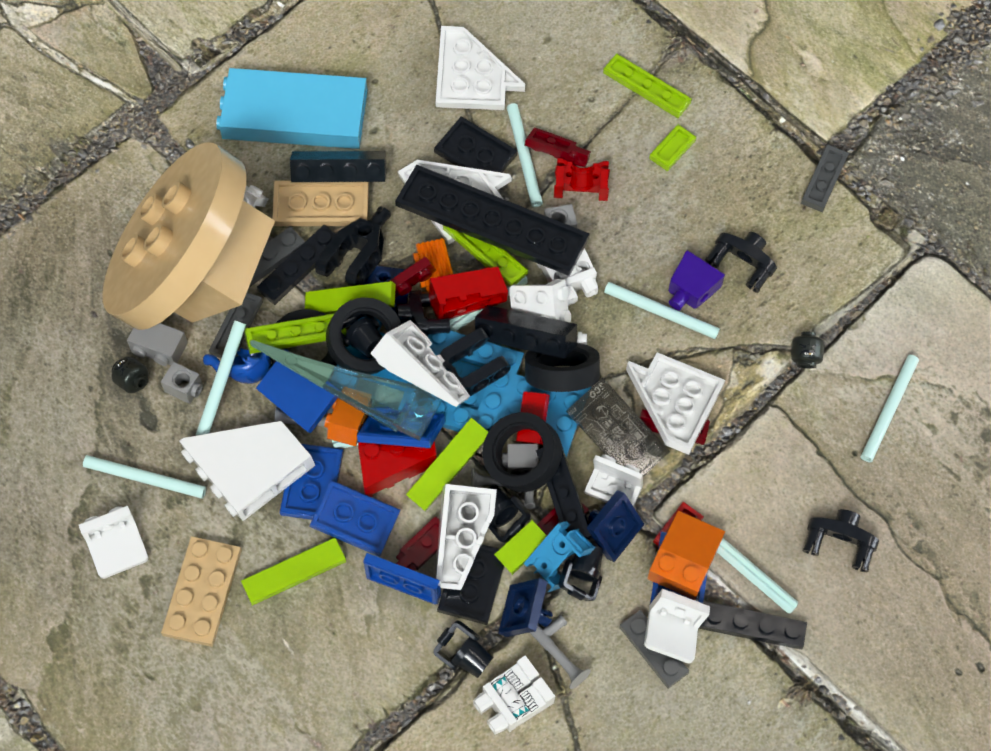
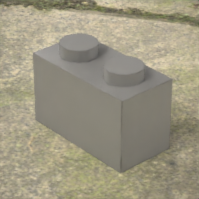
(158, 343)

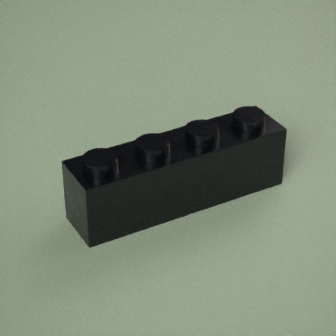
(338, 166)
(528, 331)

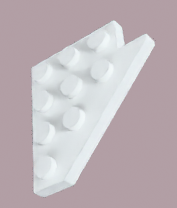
(471, 74)
(481, 179)
(676, 398)

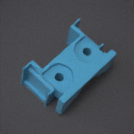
(555, 549)

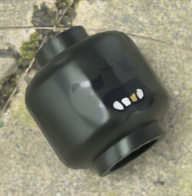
(807, 350)
(129, 374)

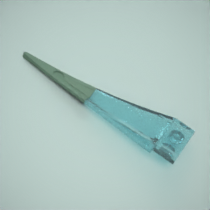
(388, 401)

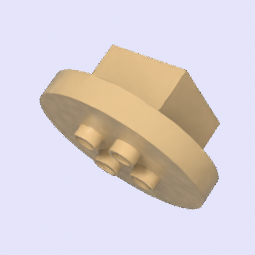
(187, 243)

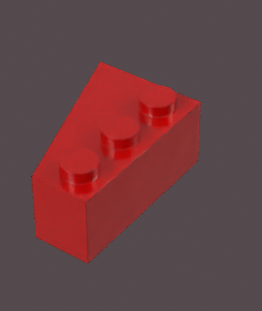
(466, 292)
(389, 464)

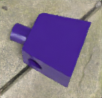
(693, 282)

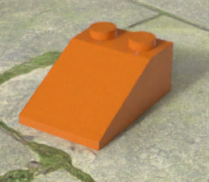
(686, 555)

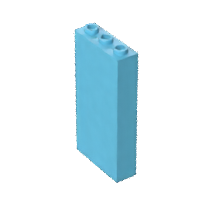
(292, 108)

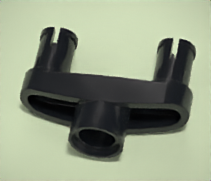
(748, 250)
(414, 312)
(845, 529)

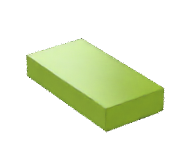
(672, 147)
(520, 547)

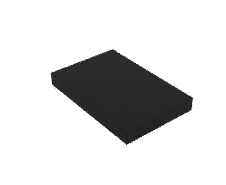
(474, 148)
(479, 590)

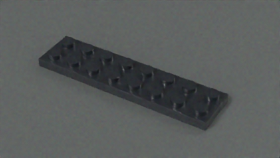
(492, 220)

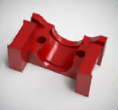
(579, 179)

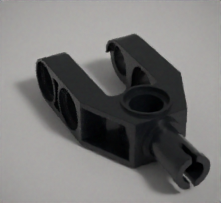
(360, 234)
(484, 375)

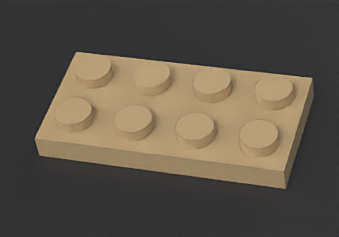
(319, 203)
(201, 591)

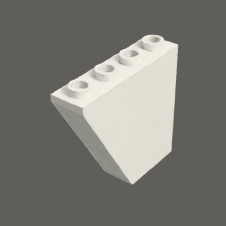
(248, 464)

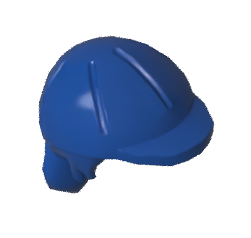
(246, 367)

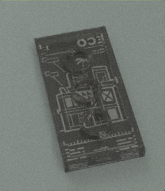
(617, 428)

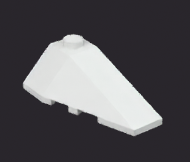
(408, 355)
(462, 527)

